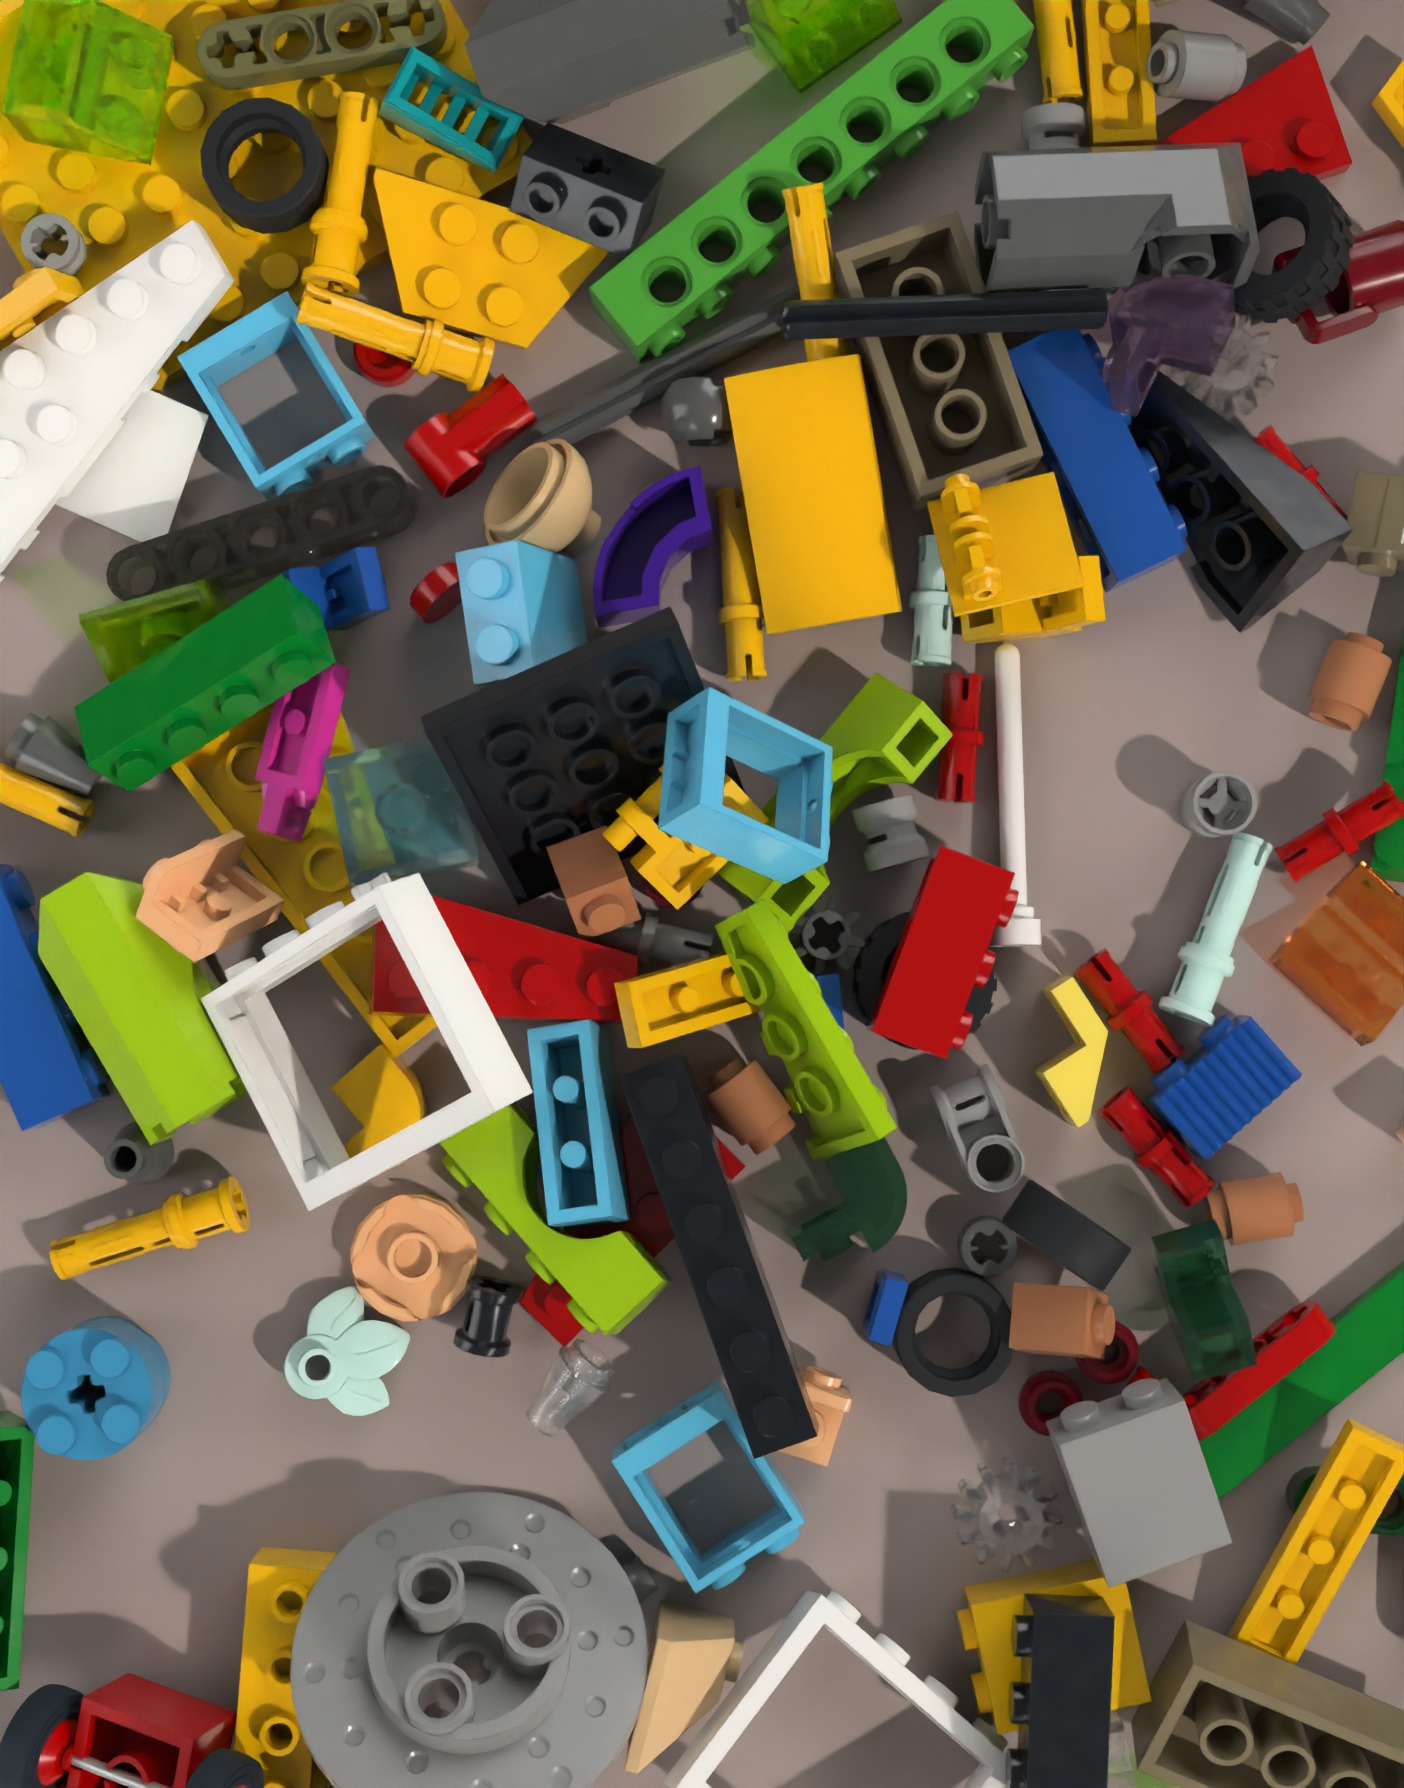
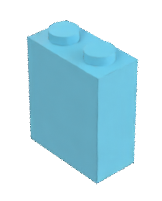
(518, 608)

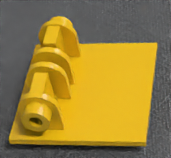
(1003, 542)

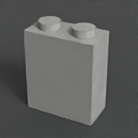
(1138, 1480)

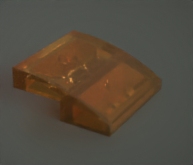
(1351, 954)

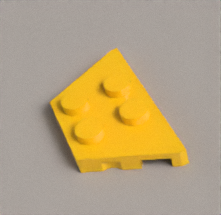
(477, 261)

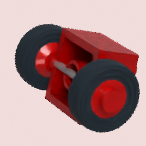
(123, 1738)

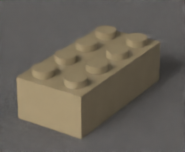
(944, 397)
(1259, 1722)

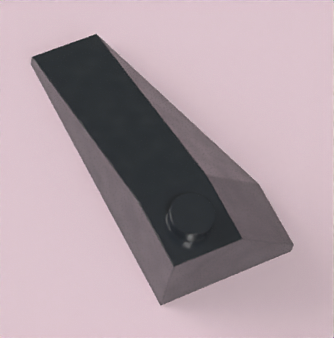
(1245, 511)

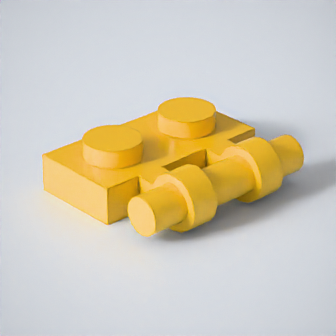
(666, 861)

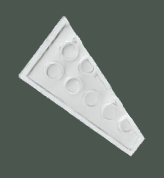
(87, 366)

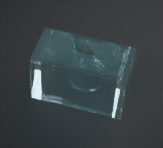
(399, 813)

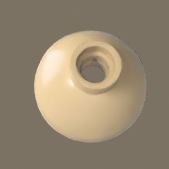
(544, 500)

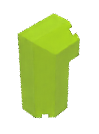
(137, 1004)

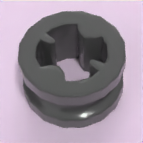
(986, 1265)

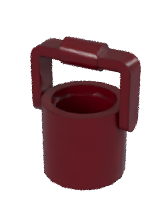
(1366, 289)

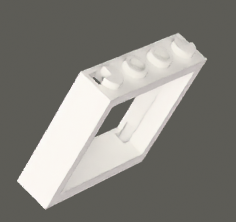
(278, 1078)
(880, 1654)

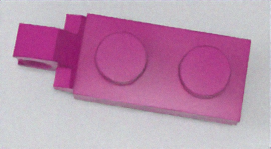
(294, 752)

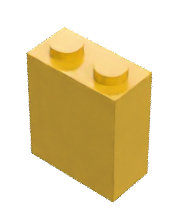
(989, 1625)

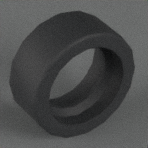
(243, 122)
(1066, 1235)
(976, 1375)

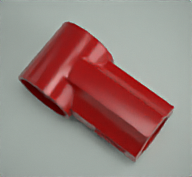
(456, 446)

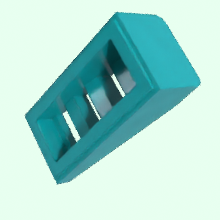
(443, 80)

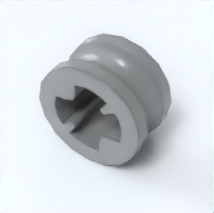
(53, 226)

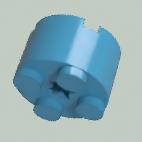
(71, 1416)

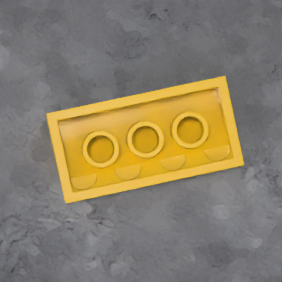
(813, 494)

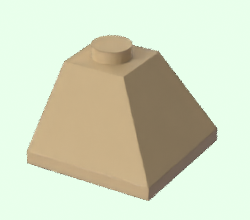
(685, 1677)

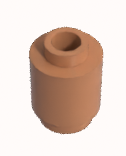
(1349, 682)
(749, 1104)
(1255, 1208)

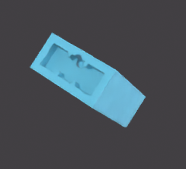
(242, 347)
(693, 786)
(669, 1432)

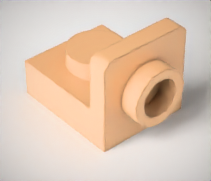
(829, 1404)

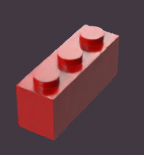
(944, 952)

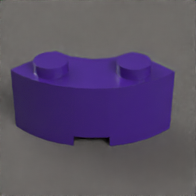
(647, 544)

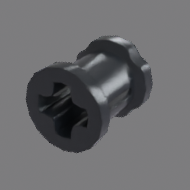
(487, 1316)

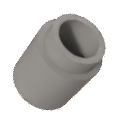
(1196, 66)

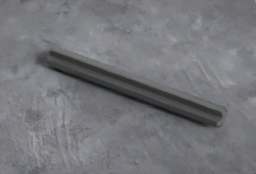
(653, 378)

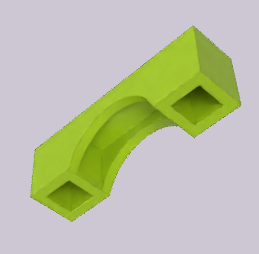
(875, 742)
(606, 1275)

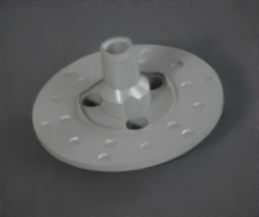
(511, 1713)

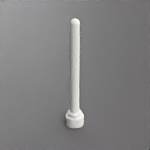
(1022, 927)

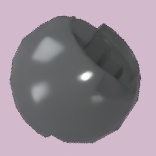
(697, 412)

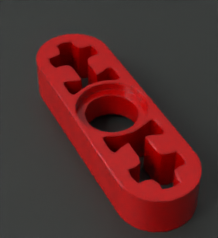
(1277, 1353)

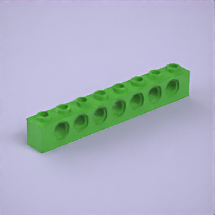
(989, 28)

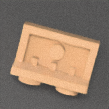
(205, 898)

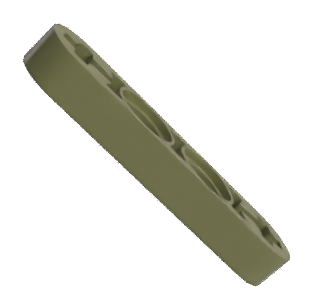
(324, 53)

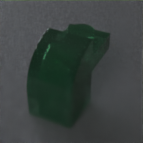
(872, 1203)
(1202, 1301)

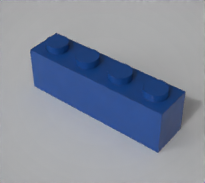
(1096, 463)
(42, 1047)

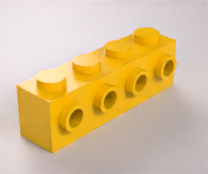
(265, 1712)

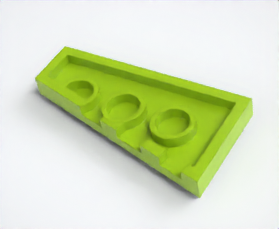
(800, 1029)

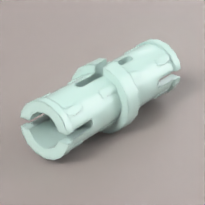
(932, 609)

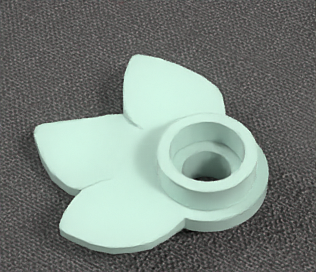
(355, 1352)

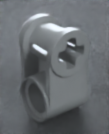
(979, 1126)

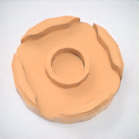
(413, 1256)

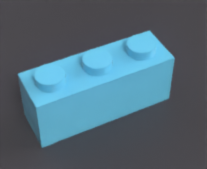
(578, 1125)

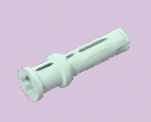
(1208, 955)

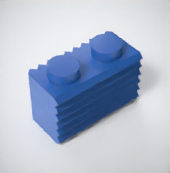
(1221, 1084)

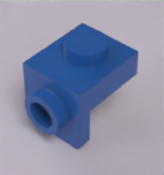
(344, 588)

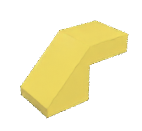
(1074, 1072)

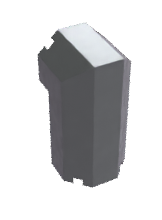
(583, 54)
(1113, 216)

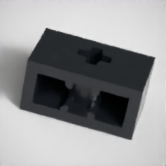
(586, 190)

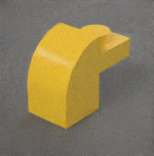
(1041, 616)
(382, 1097)

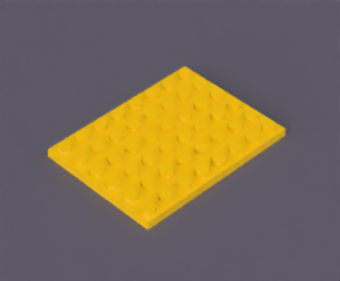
(134, 205)

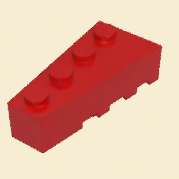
(517, 966)

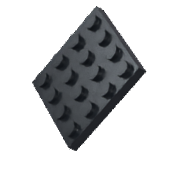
(566, 744)

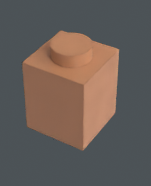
(593, 883)
(1061, 1321)

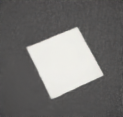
(142, 469)

